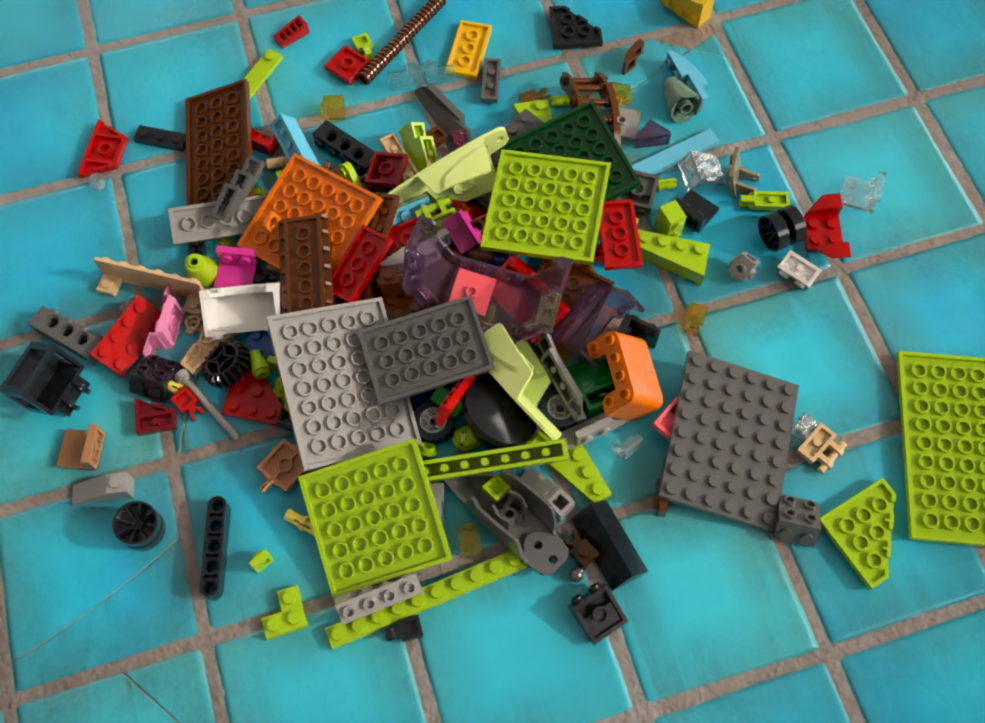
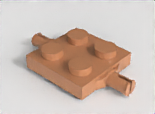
(281, 467)

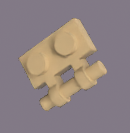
(816, 443)

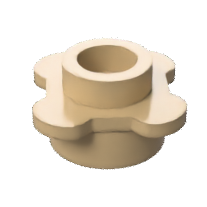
(189, 321)

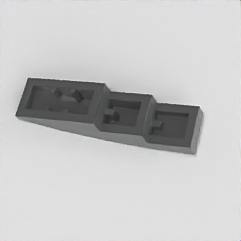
(235, 193)

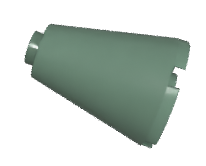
(680, 100)

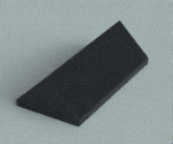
(617, 555)

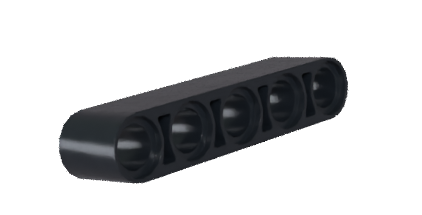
(217, 557)

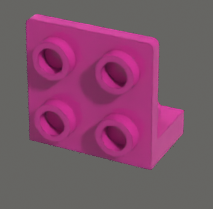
(461, 231)
(235, 267)

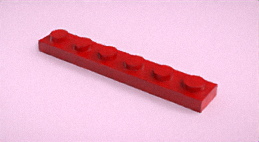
(453, 399)

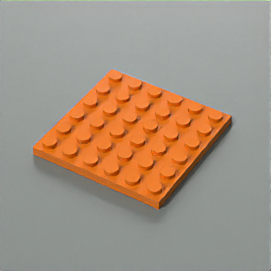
(306, 191)

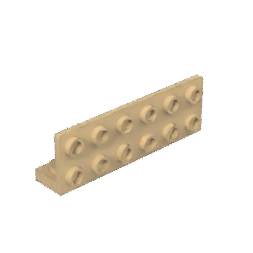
(117, 272)

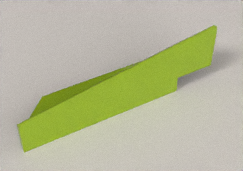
(419, 147)

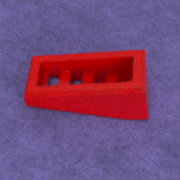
(296, 24)

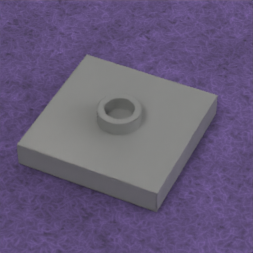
(629, 123)

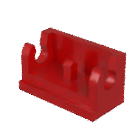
(264, 142)

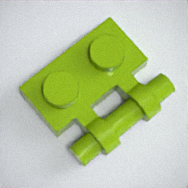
(440, 203)

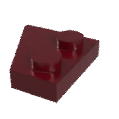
(153, 418)

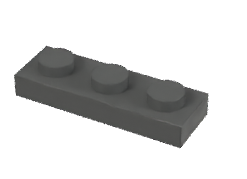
(490, 80)

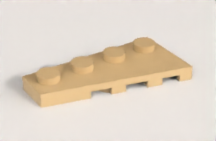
(195, 356)

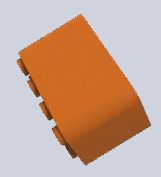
(633, 375)

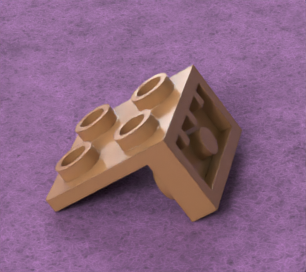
(81, 448)

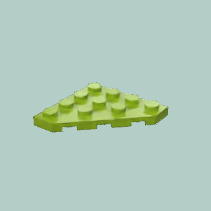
(863, 531)

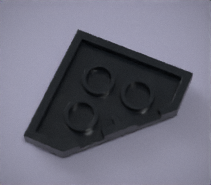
(572, 30)

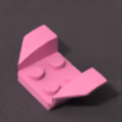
(167, 326)

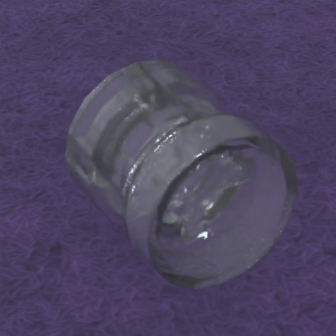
(802, 428)

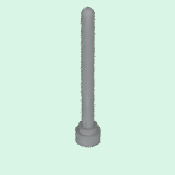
(185, 378)

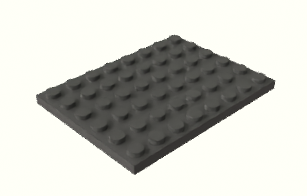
(729, 442)

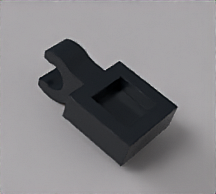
(408, 629)

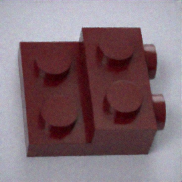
(385, 170)

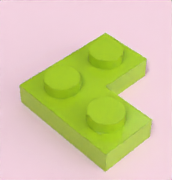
(292, 615)

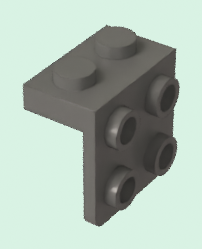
(797, 521)

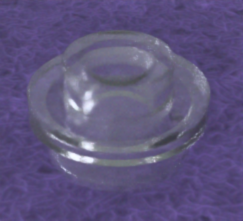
(97, 181)

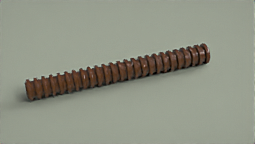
(400, 40)

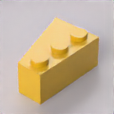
(693, 11)

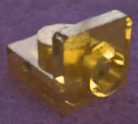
(469, 539)

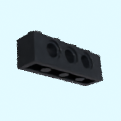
(343, 146)

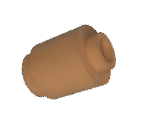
(479, 255)

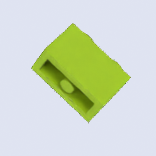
(670, 219)

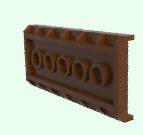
(305, 263)

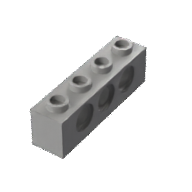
(376, 597)

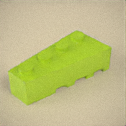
(675, 254)

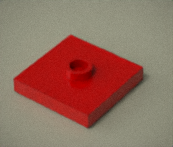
(346, 64)

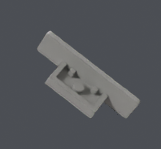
(590, 429)

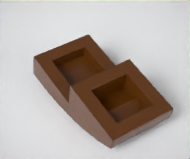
(631, 56)

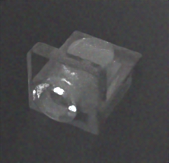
(630, 445)

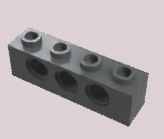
(44, 324)

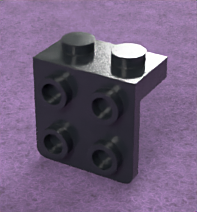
(152, 377)

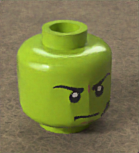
(466, 439)

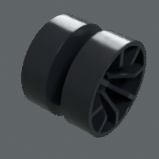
(782, 228)
(139, 525)

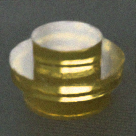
(226, 242)

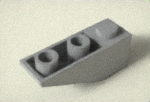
(551, 492)

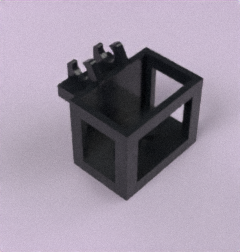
(44, 381)

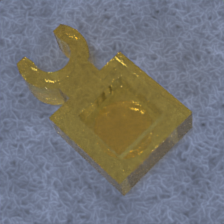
(695, 316)

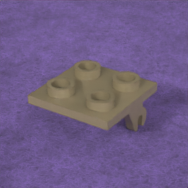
(739, 172)

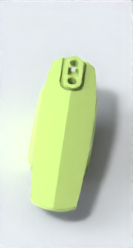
(461, 174)
(520, 375)

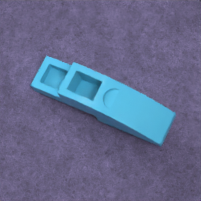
(688, 74)

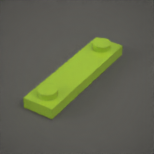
(262, 70)

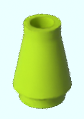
(259, 366)

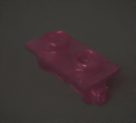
(458, 139)

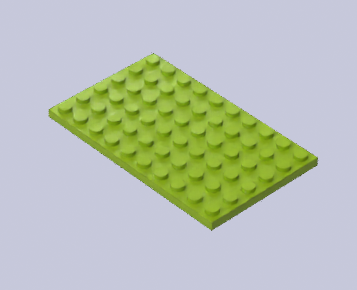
(943, 446)

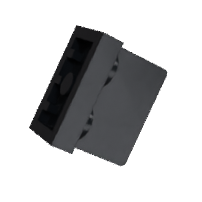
(697, 209)
(634, 326)

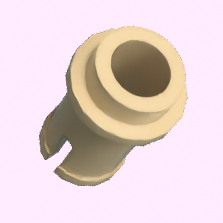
(277, 162)

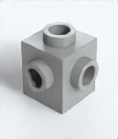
(743, 267)

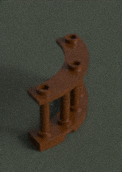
(599, 84)

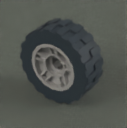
(549, 405)
(433, 433)

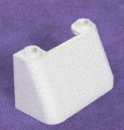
(239, 308)

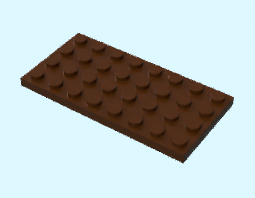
(216, 140)

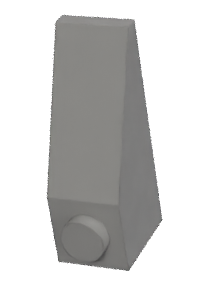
(104, 489)

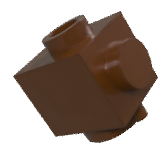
(390, 281)

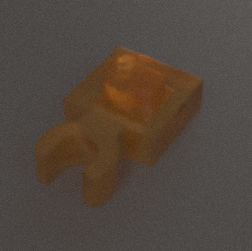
(533, 96)

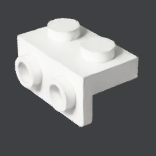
(798, 269)

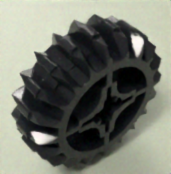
(226, 363)

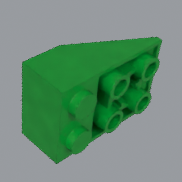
(593, 385)

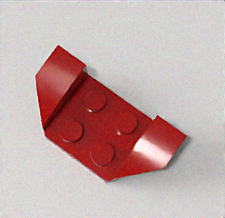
(824, 228)

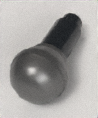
(576, 573)

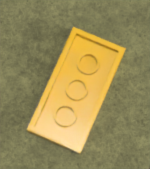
(469, 48)

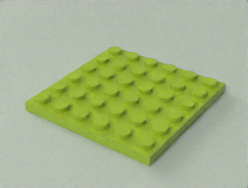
(546, 206)
(374, 518)

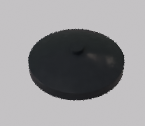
(496, 416)

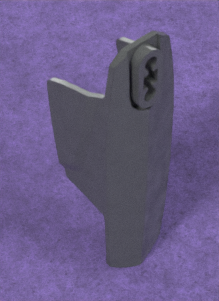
(517, 520)

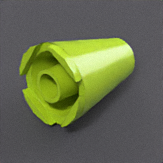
(201, 268)

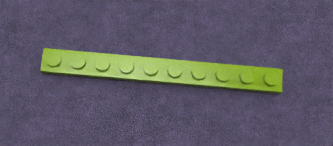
(432, 596)

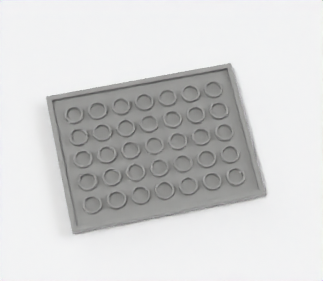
(331, 387)

